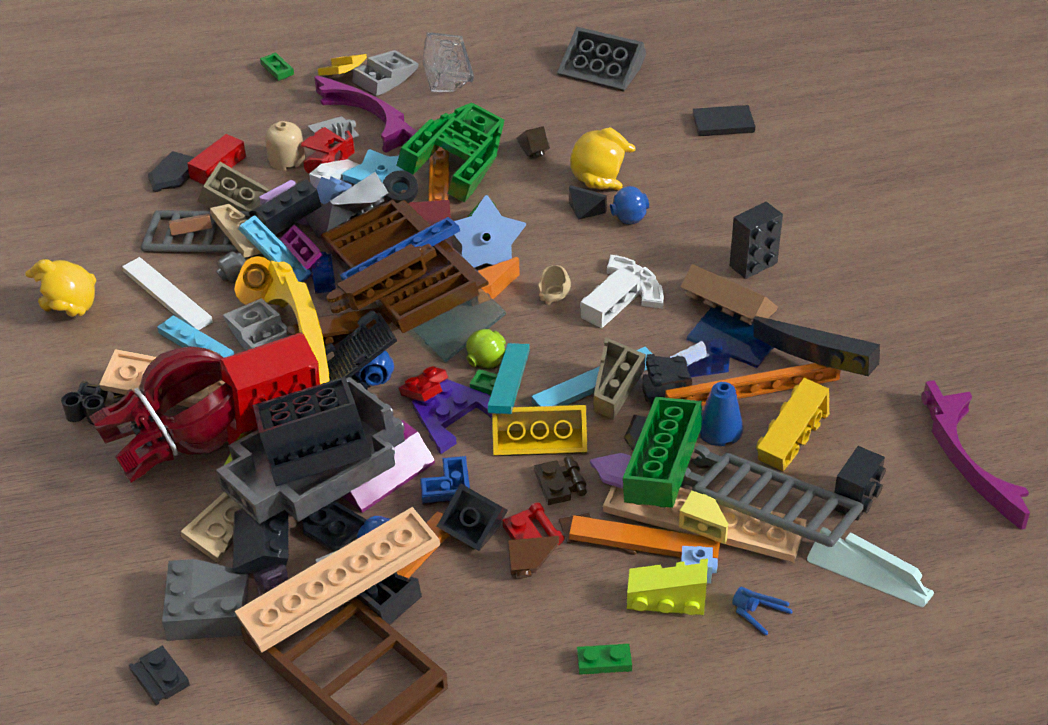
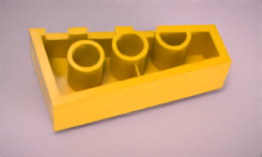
(794, 424)

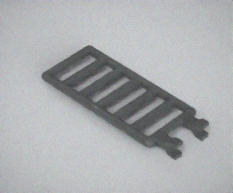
(186, 246)
(718, 463)

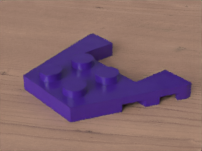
(447, 408)

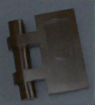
(553, 482)

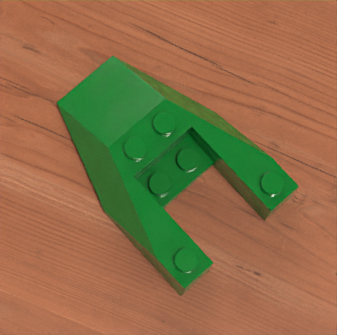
(467, 133)

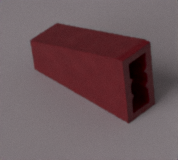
(433, 212)

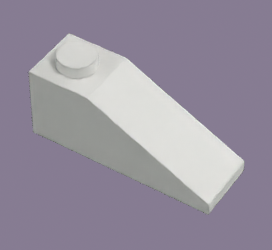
(332, 169)

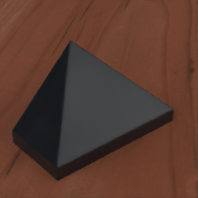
(586, 202)

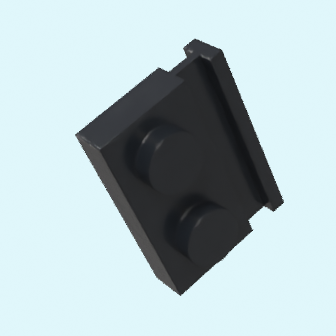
(159, 675)

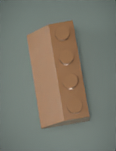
(727, 295)

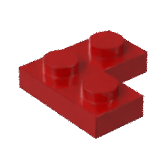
(425, 385)

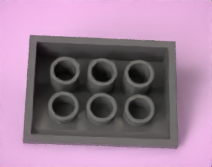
(602, 58)

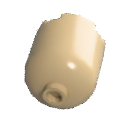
(284, 145)

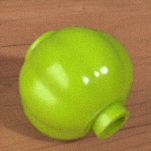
(485, 348)

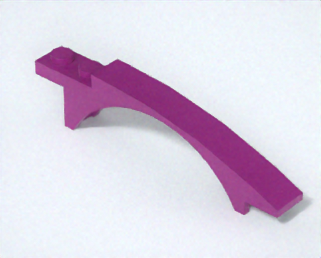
(336, 93)
(946, 414)

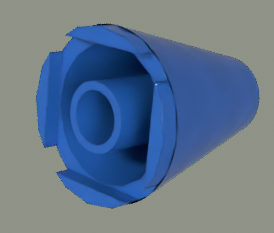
(721, 416)

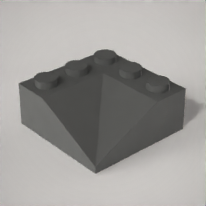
(352, 202)
(203, 600)

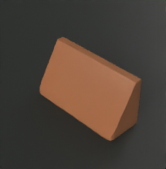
(190, 224)

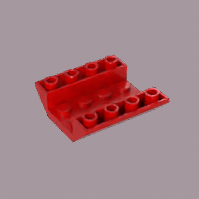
(265, 375)

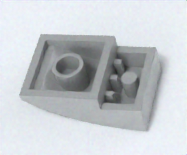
(384, 72)
(255, 324)

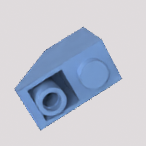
(331, 188)

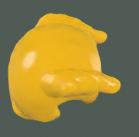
(598, 158)
(63, 286)

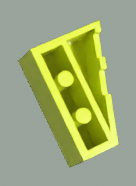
(668, 589)

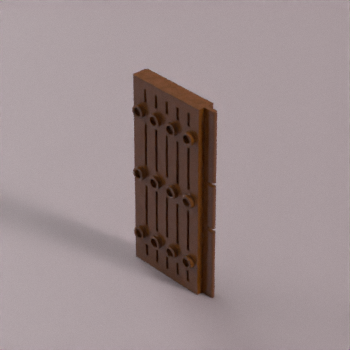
(448, 277)

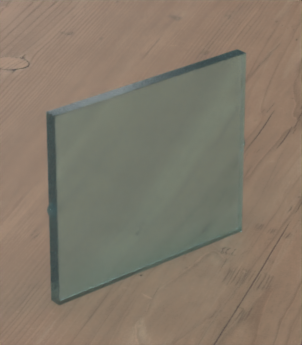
(450, 330)

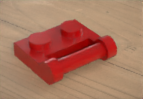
(520, 525)

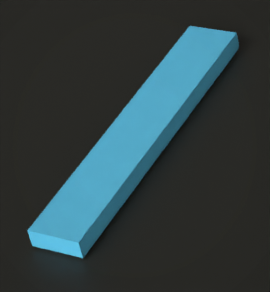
(572, 389)

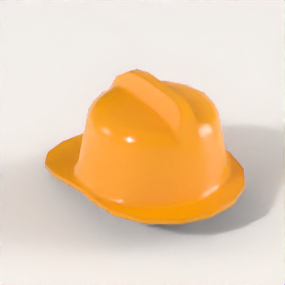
(253, 280)

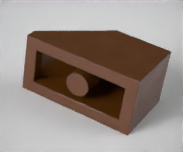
(529, 554)

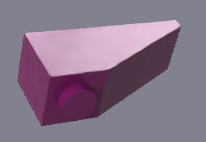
(301, 247)

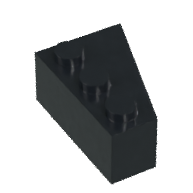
(391, 596)

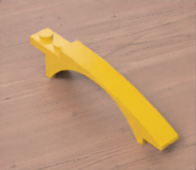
(288, 291)

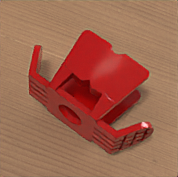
(324, 152)

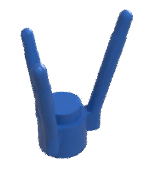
(749, 600)

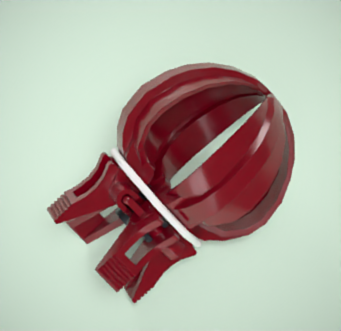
(163, 385)

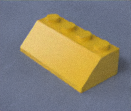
(540, 430)

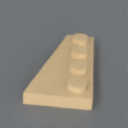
(229, 220)
(213, 528)

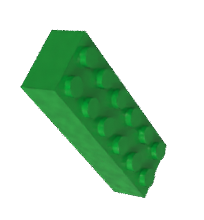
(662, 452)

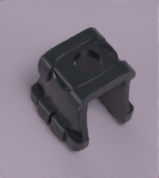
(664, 375)

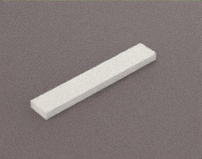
(167, 294)

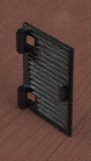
(359, 347)

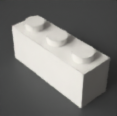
(610, 298)

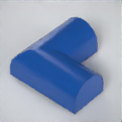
(443, 488)

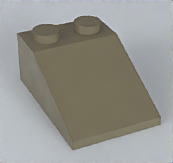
(231, 188)

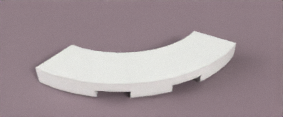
(650, 289)

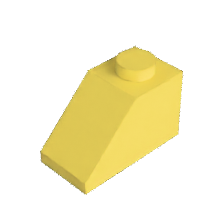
(703, 517)

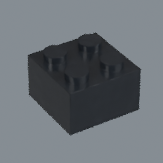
(860, 479)

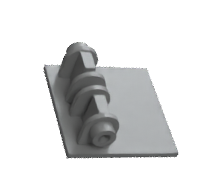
(337, 126)

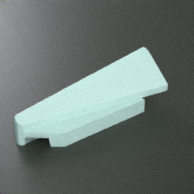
(872, 567)

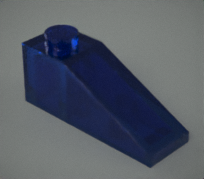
(707, 357)

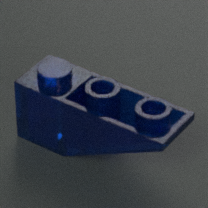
(323, 274)

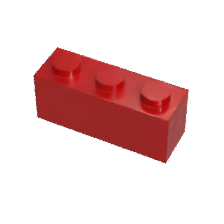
(225, 150)

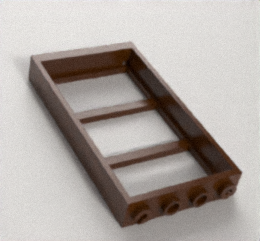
(397, 711)

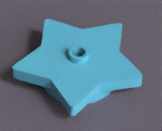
(377, 163)

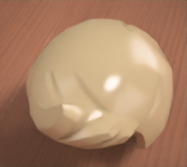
(553, 284)

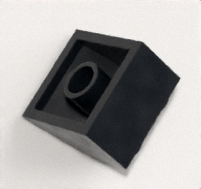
(471, 517)

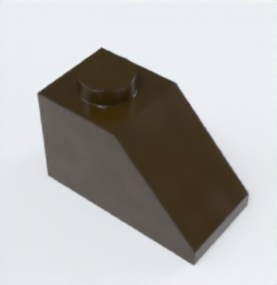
(534, 142)

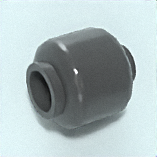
(230, 266)

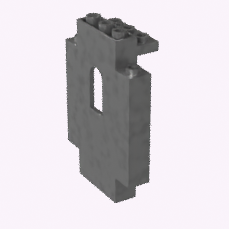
(252, 486)

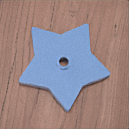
(487, 220)

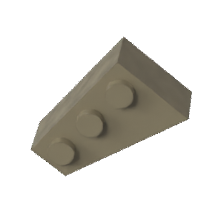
(616, 377)

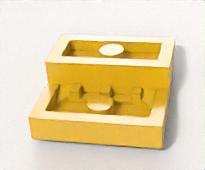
(342, 64)

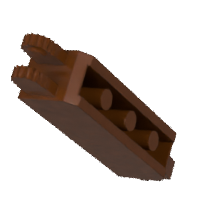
(381, 278)
(338, 326)

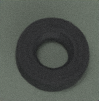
(404, 177)

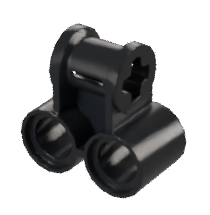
(84, 402)

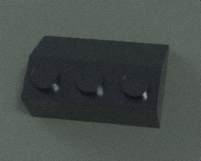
(288, 206)
(261, 544)

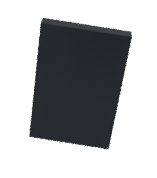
(723, 120)

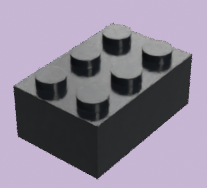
(755, 240)

